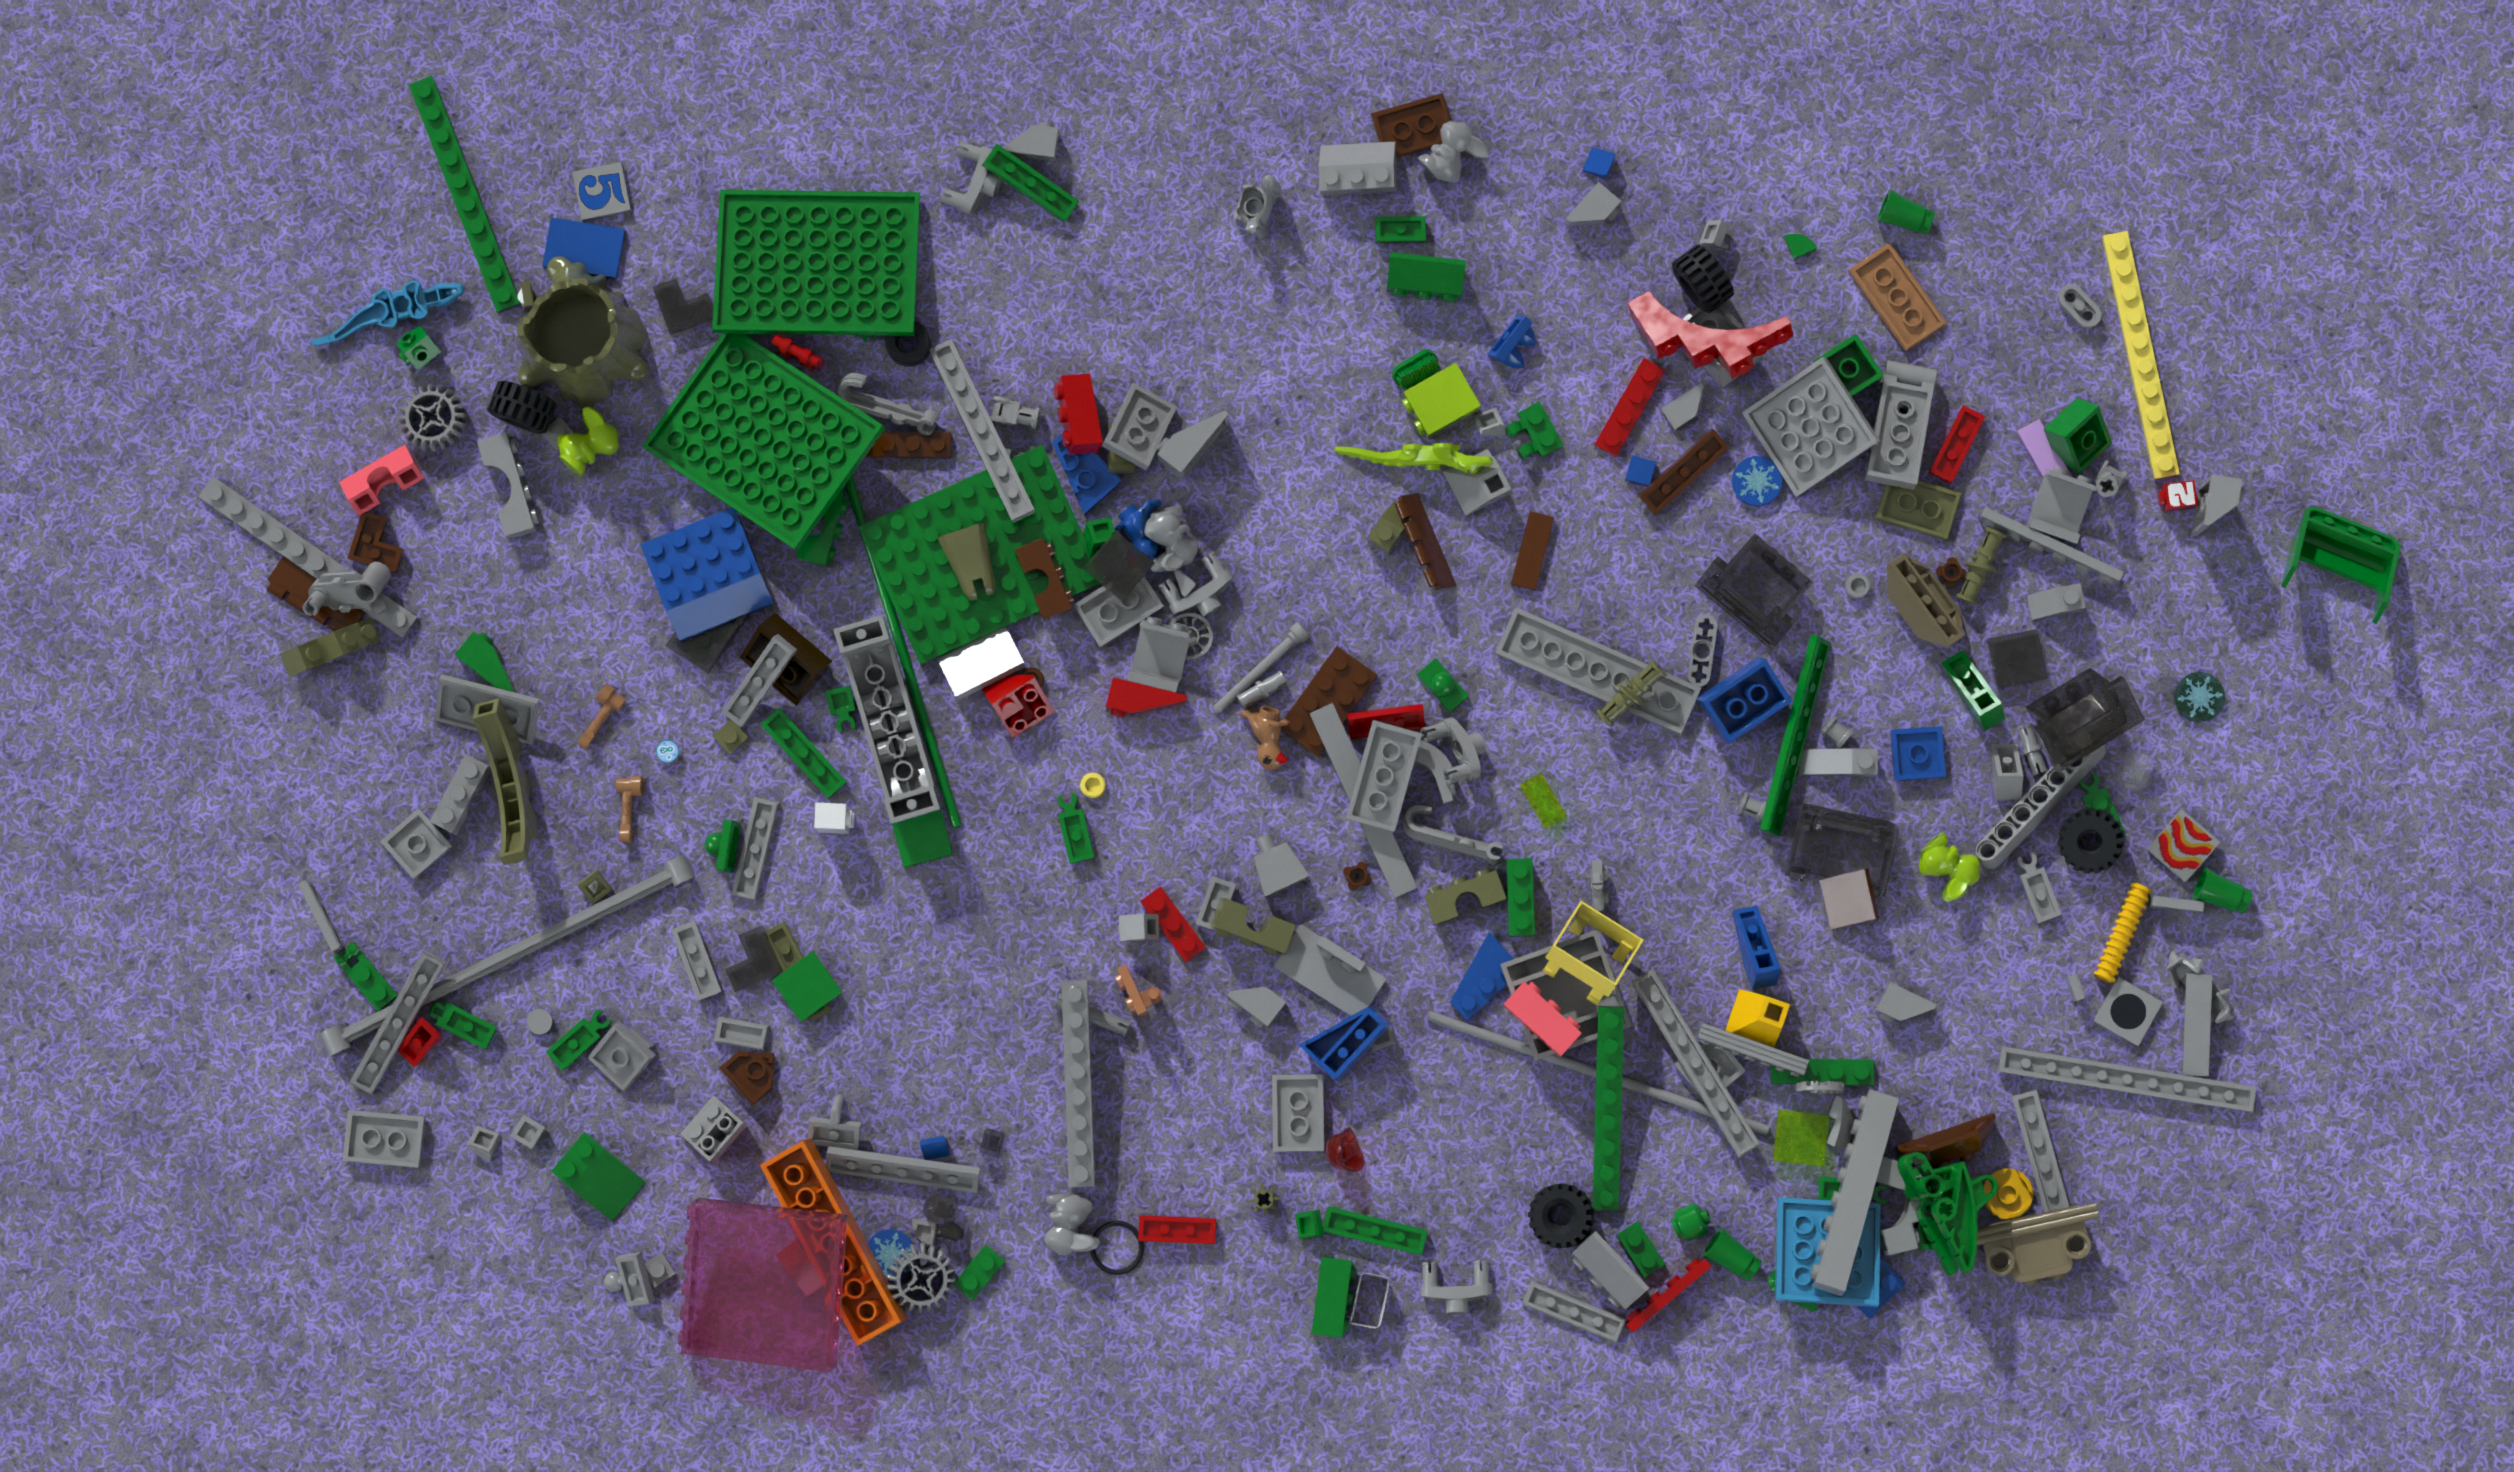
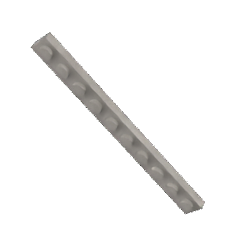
(297, 550)
(2126, 1079)

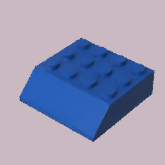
(707, 574)

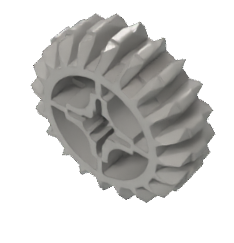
(437, 407)
(932, 1296)

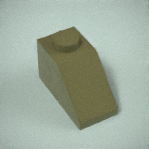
(1387, 530)

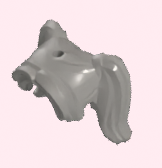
(1263, 198)

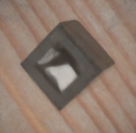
(992, 1142)

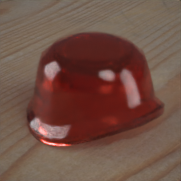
(1344, 1151)

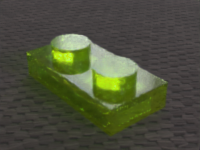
(1543, 800)

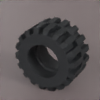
(1702, 278)
(521, 407)

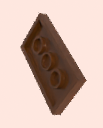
(1340, 682)

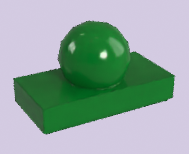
(1442, 685)
(724, 845)

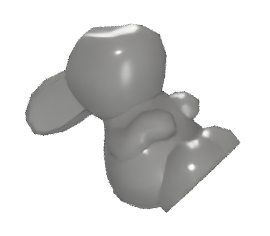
(1446, 158)
(1168, 531)
(1068, 1214)

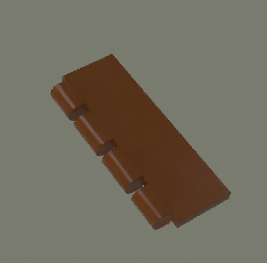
(1428, 548)
(296, 581)

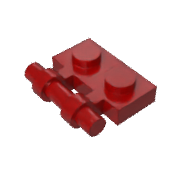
(789, 349)

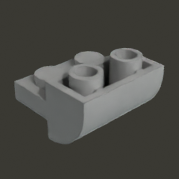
(713, 1129)

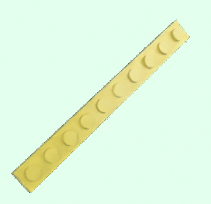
(2140, 355)

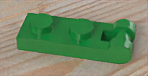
(366, 977)

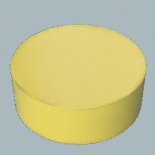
(1093, 785)

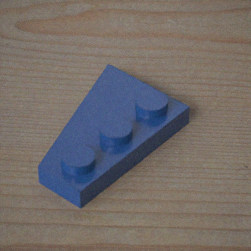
(1087, 476)
(1482, 978)

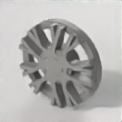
(1195, 633)
(1820, 1088)

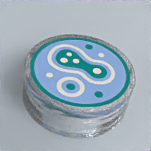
(667, 751)

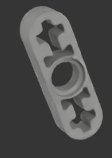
(1698, 631)

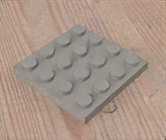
(1810, 426)

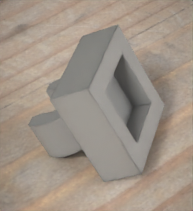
(1714, 234)

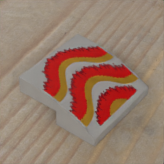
(2183, 845)

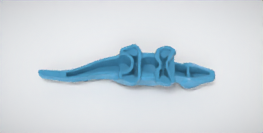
(391, 307)

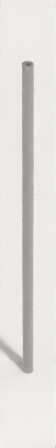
(1581, 1067)

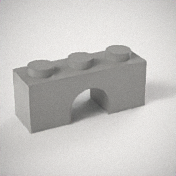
(455, 802)

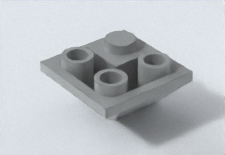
(1478, 489)

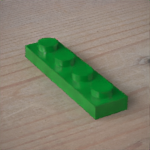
(1030, 183)
(803, 753)
(1837, 1070)
(1374, 1230)

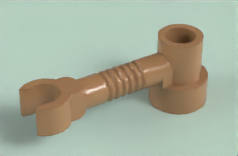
(610, 700)
(628, 787)

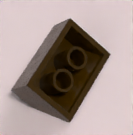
(802, 670)

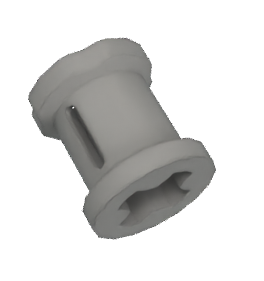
(1836, 732)
(1751, 807)

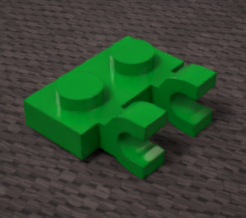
(1539, 429)

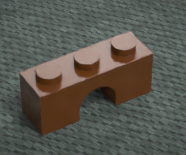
(1037, 558)

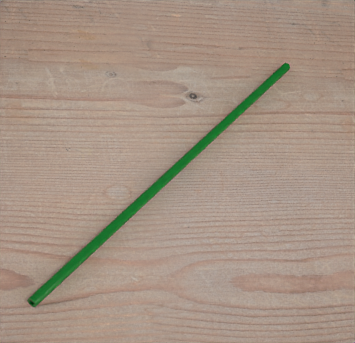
(907, 667)

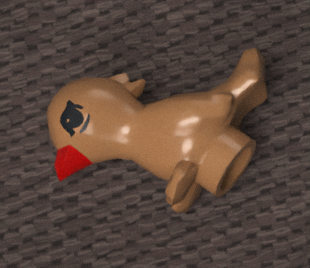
(1267, 729)

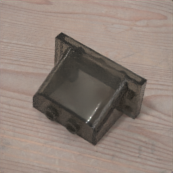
(1756, 589)
(2083, 716)

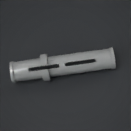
(1102, 1019)

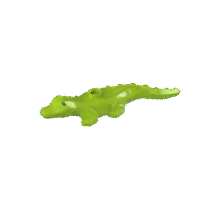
(1422, 455)

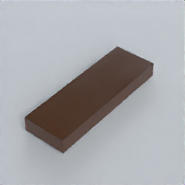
(1532, 551)

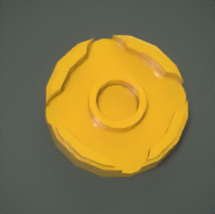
(2012, 1200)

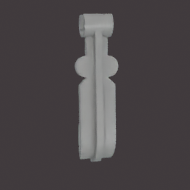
(885, 408)
(1448, 840)

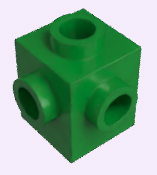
(417, 348)

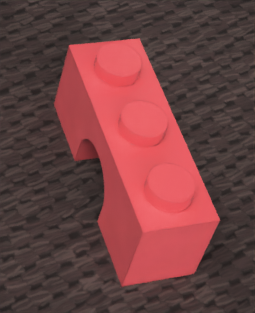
(364, 485)

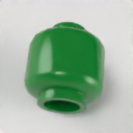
(1691, 1222)

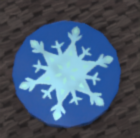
(1756, 481)
(886, 1245)

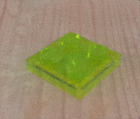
(1800, 1138)

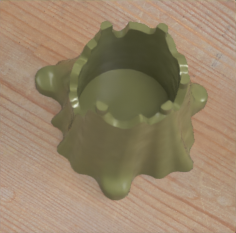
(580, 336)

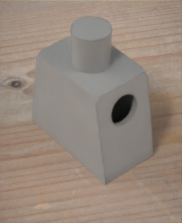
(1277, 866)

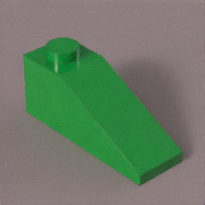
(485, 660)
(1974, 691)

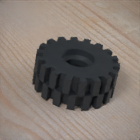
(2105, 827)
(1542, 1221)

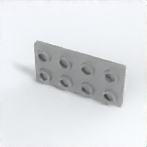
(1330, 971)

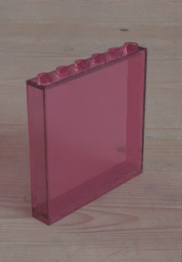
(763, 1284)

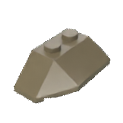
(1923, 602)

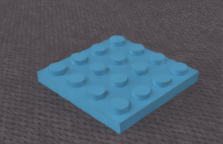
(1797, 1239)

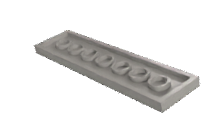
(1593, 668)

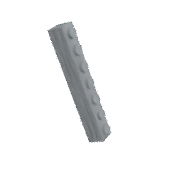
(1752, 1050)

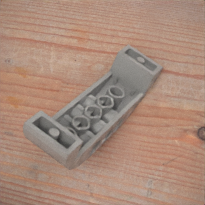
(888, 719)

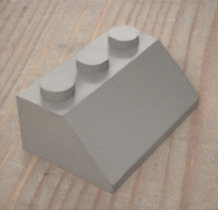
(1358, 168)
(2215, 500)
(1608, 1271)

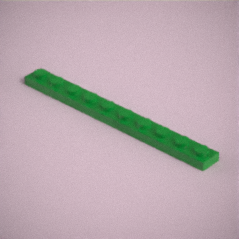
(464, 194)

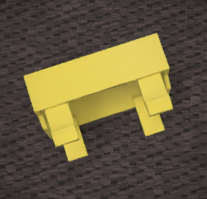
(1560, 959)

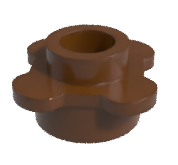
(1958, 572)
(1350, 873)

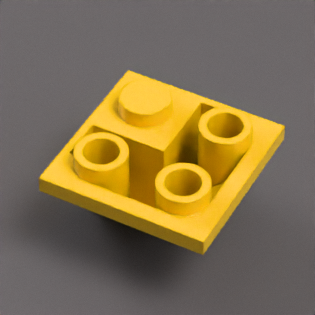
(1757, 1017)

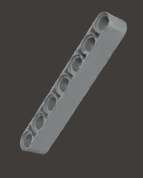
(2037, 811)

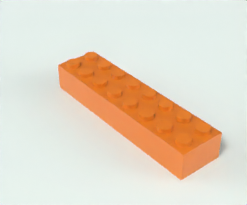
(806, 1184)

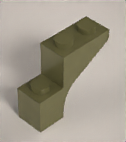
(330, 647)

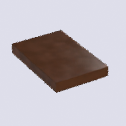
(1412, 125)

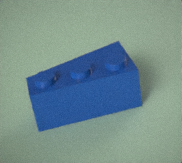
(1347, 1041)

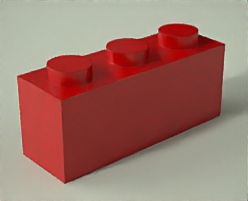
(1078, 414)

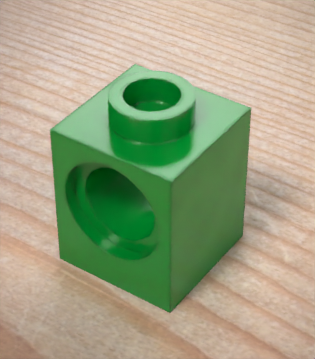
(1096, 534)

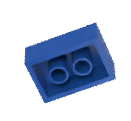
(1744, 699)

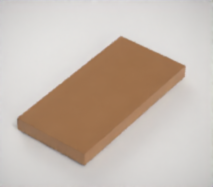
(1897, 297)

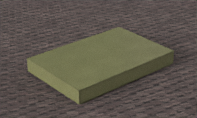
(1924, 510)

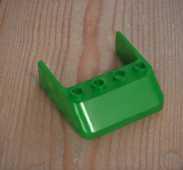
(2345, 550)

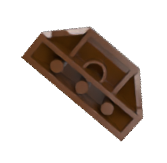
(1951, 1143)

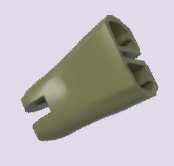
(969, 558)

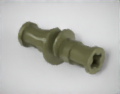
(1981, 566)
(1632, 693)

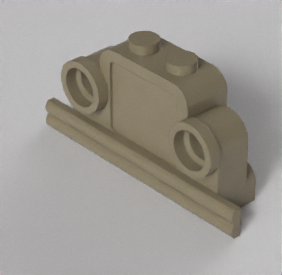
(2038, 1243)

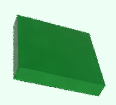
(922, 839)
(807, 986)

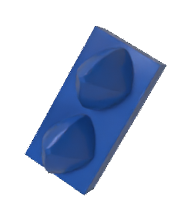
(1505, 348)

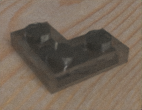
(680, 313)
(760, 963)

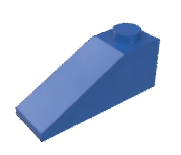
(1756, 948)

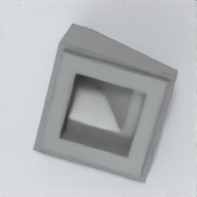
(1490, 423)
(1185, 584)
(483, 1142)

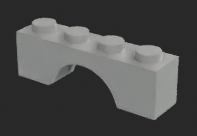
(516, 516)

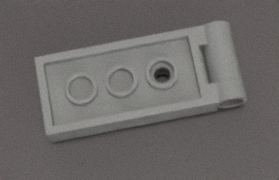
(1901, 436)

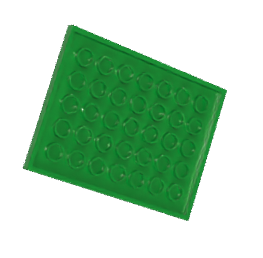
(816, 262)
(763, 438)
(923, 582)

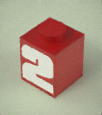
(2177, 496)

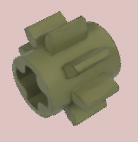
(1264, 1206)

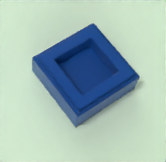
(1640, 471)

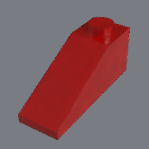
(1136, 698)

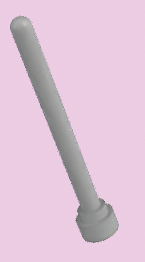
(1296, 635)

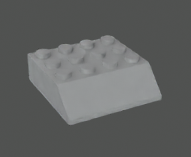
(1565, 988)

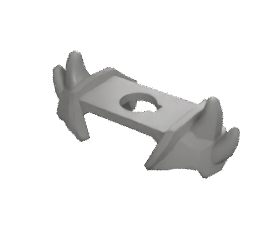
(2177, 971)

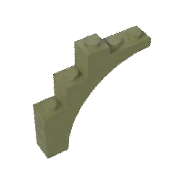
(512, 785)

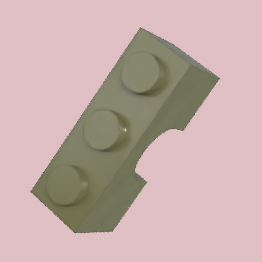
(1484, 887)
(1231, 920)

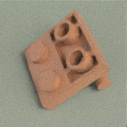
(1137, 1001)

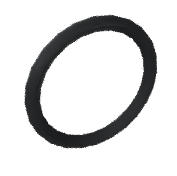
(1130, 1267)

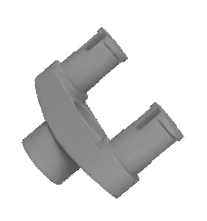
(982, 181)
(1204, 598)
(1464, 747)
(1456, 1297)

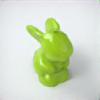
(579, 448)
(1941, 860)

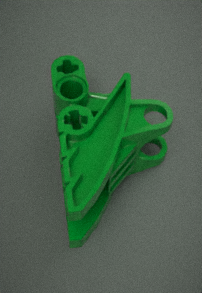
(1953, 1209)

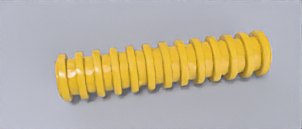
(2122, 932)

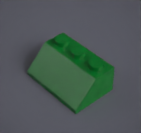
(1426, 277)

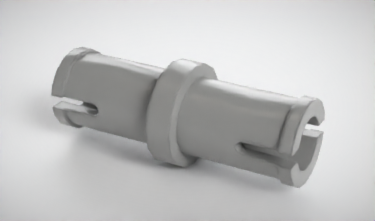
(1262, 690)
(2032, 749)

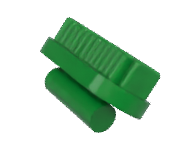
(1415, 369)

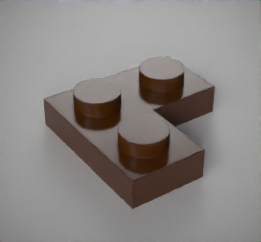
(368, 546)

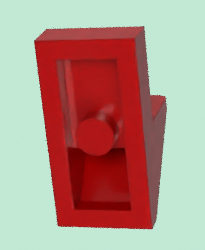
(419, 1042)

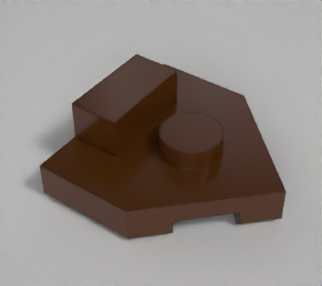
(750, 1074)

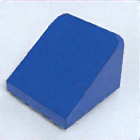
(1599, 163)
(934, 1147)

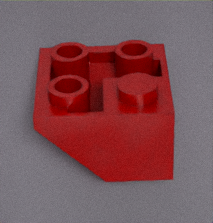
(1018, 702)

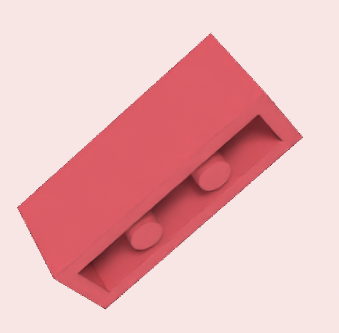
(1543, 1018)

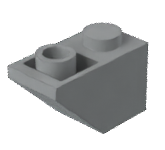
(1259, 1002)

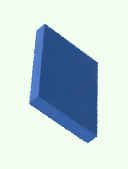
(587, 243)

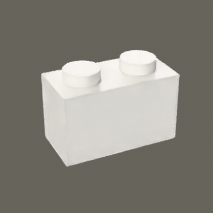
(833, 818)

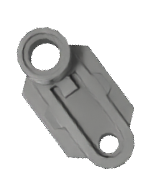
(347, 589)

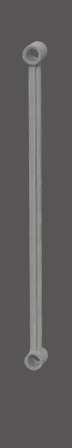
(676, 872)

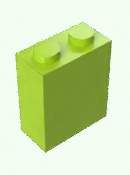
(1440, 401)

